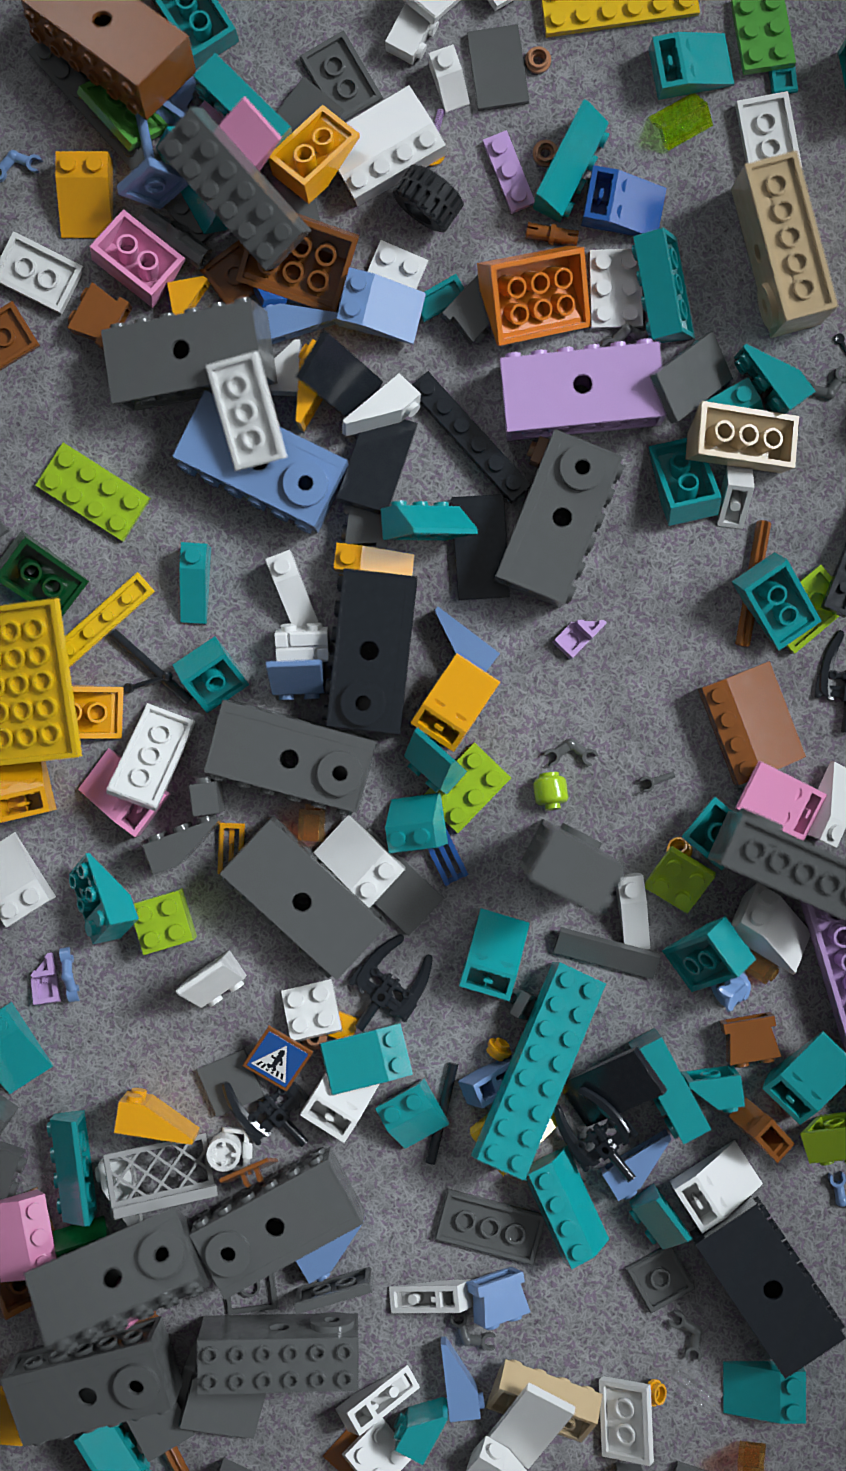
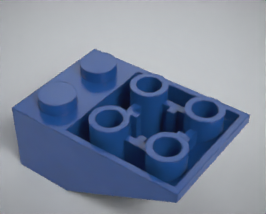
(622, 202)

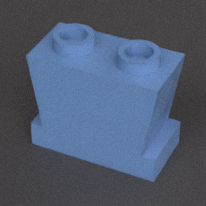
(498, 1298)

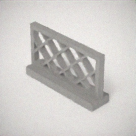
(161, 1199)

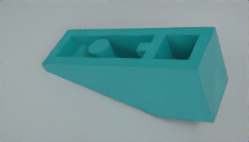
(194, 582)

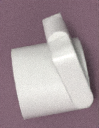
(227, 1148)

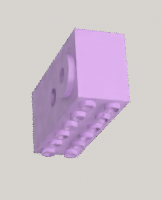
(542, 394)

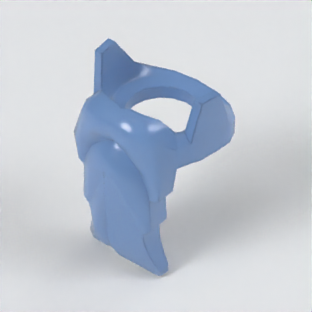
(177, 104)
(733, 991)

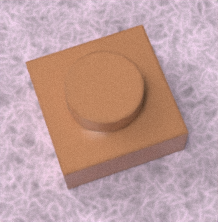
(537, 451)

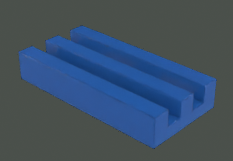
(455, 876)

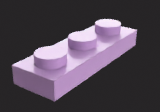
(508, 172)

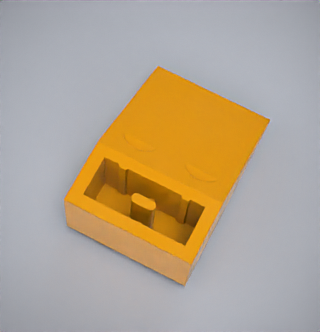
(455, 702)
(25, 790)

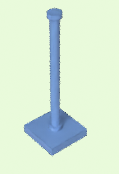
(153, 180)

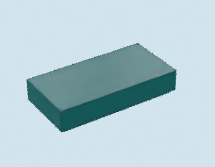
(440, 297)

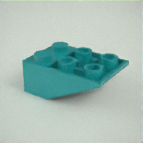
(689, 63)
(788, 382)
(102, 901)
(494, 954)
(808, 1078)

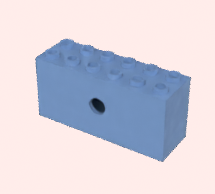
(292, 487)

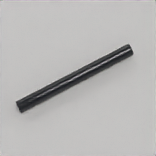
(149, 665)
(444, 1104)

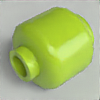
(550, 790)

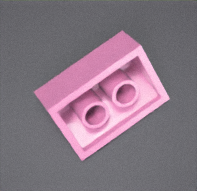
(136, 258)
(24, 1235)

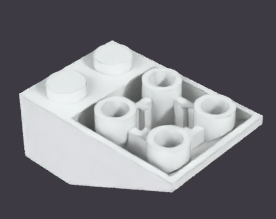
(337, 1112)
(716, 1186)

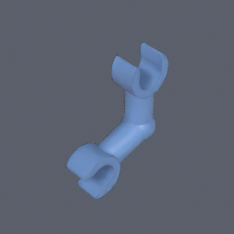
(15, 157)
(67, 975)
(840, 1197)

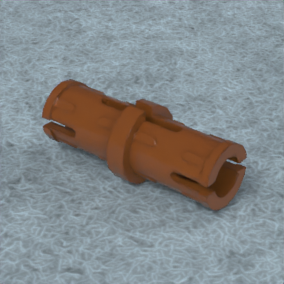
(552, 234)

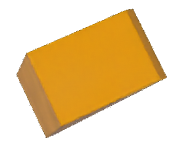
(186, 293)

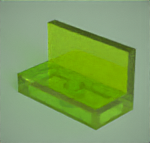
(682, 120)

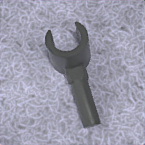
(656, 780)

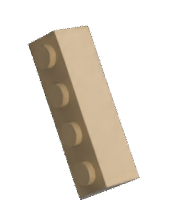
(743, 438)
(513, 1379)

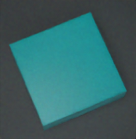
(783, 80)

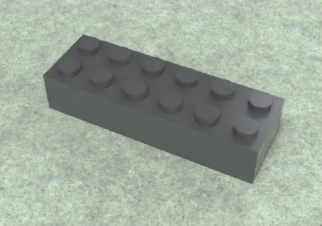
(233, 188)

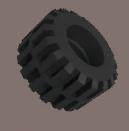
(428, 198)

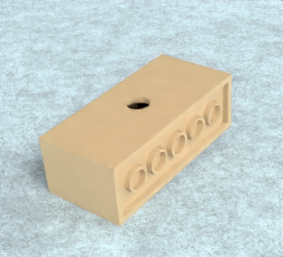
(783, 245)

